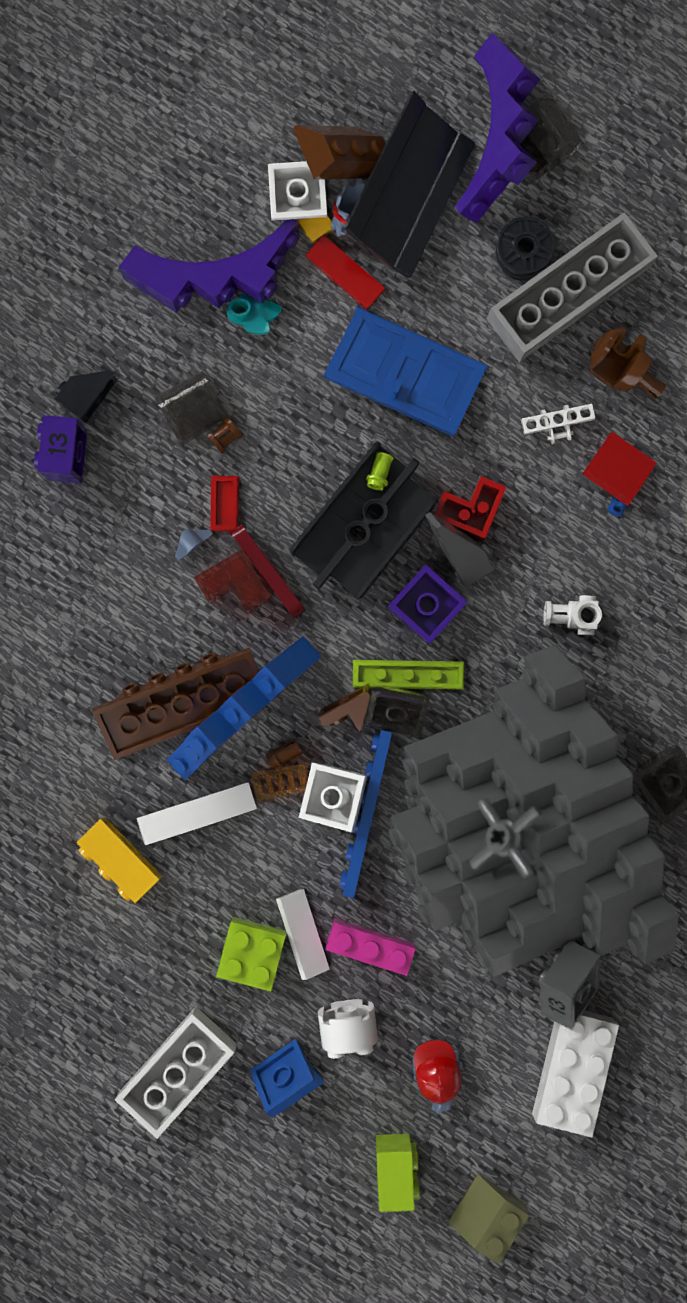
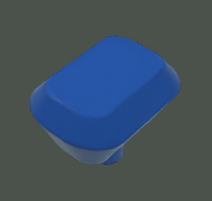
(616, 507)

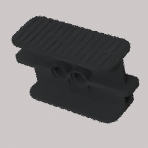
(327, 542)

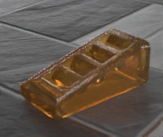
(303, 777)

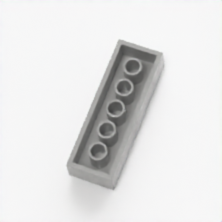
(571, 287)

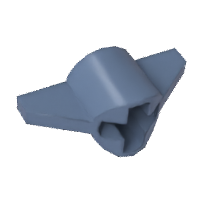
(190, 541)

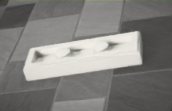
(302, 934)

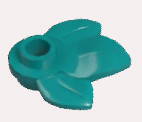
(255, 315)

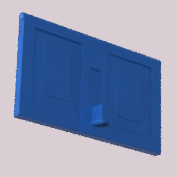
(405, 371)

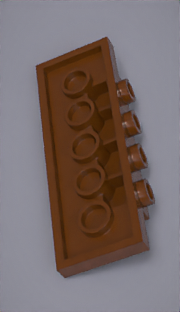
(172, 702)

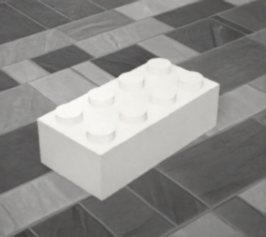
(176, 1072)
(575, 1074)

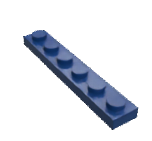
(356, 851)

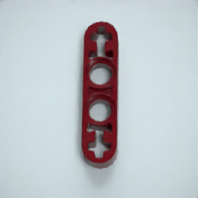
(267, 571)

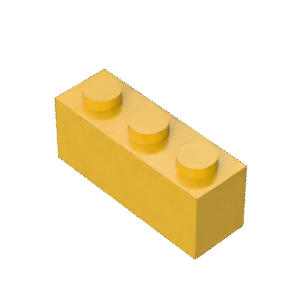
(118, 860)

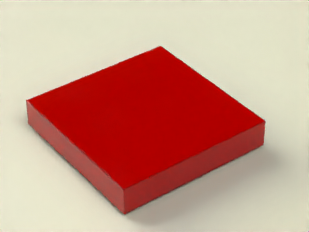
(619, 468)

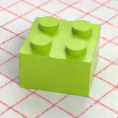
(251, 954)
(395, 1173)

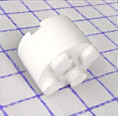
(348, 1028)

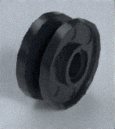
(527, 232)

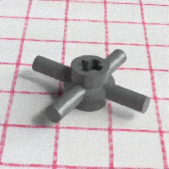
(505, 838)

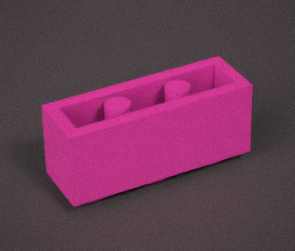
(370, 946)

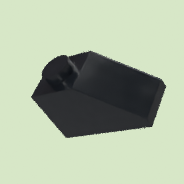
(84, 393)

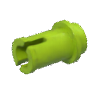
(379, 472)

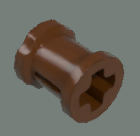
(227, 426)

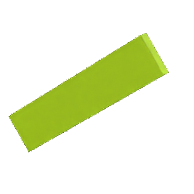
(409, 674)

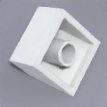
(295, 192)

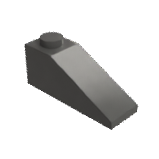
(463, 553)

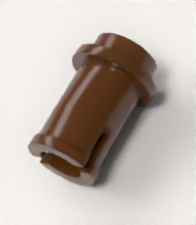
(283, 753)

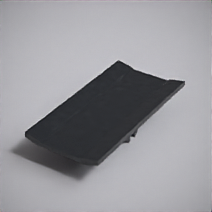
(409, 186)

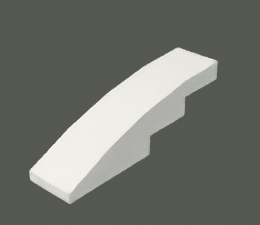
(196, 813)

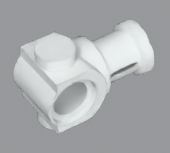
(572, 614)

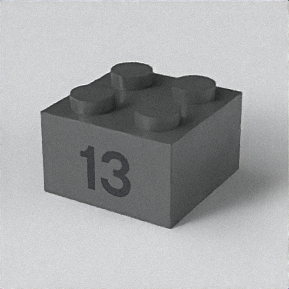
(569, 984)

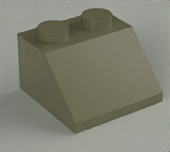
(489, 1218)

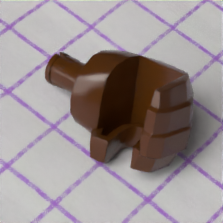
(624, 365)

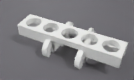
(567, 421)

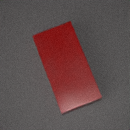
(224, 503)

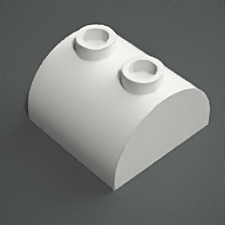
(333, 796)

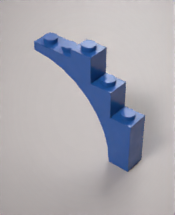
(242, 707)

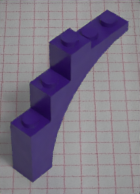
(504, 157)
(214, 281)

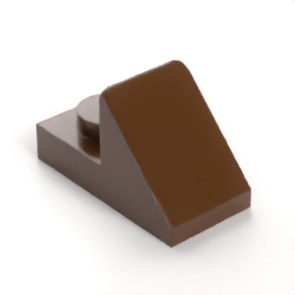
(353, 704)

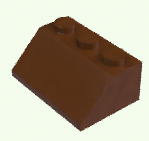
(339, 151)

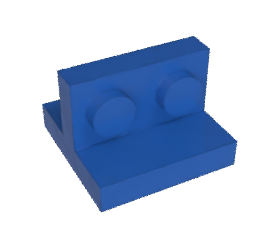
(285, 1078)

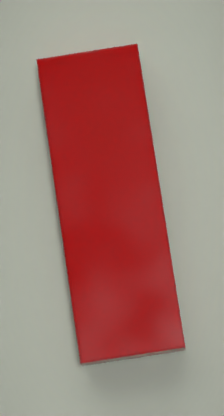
(345, 272)

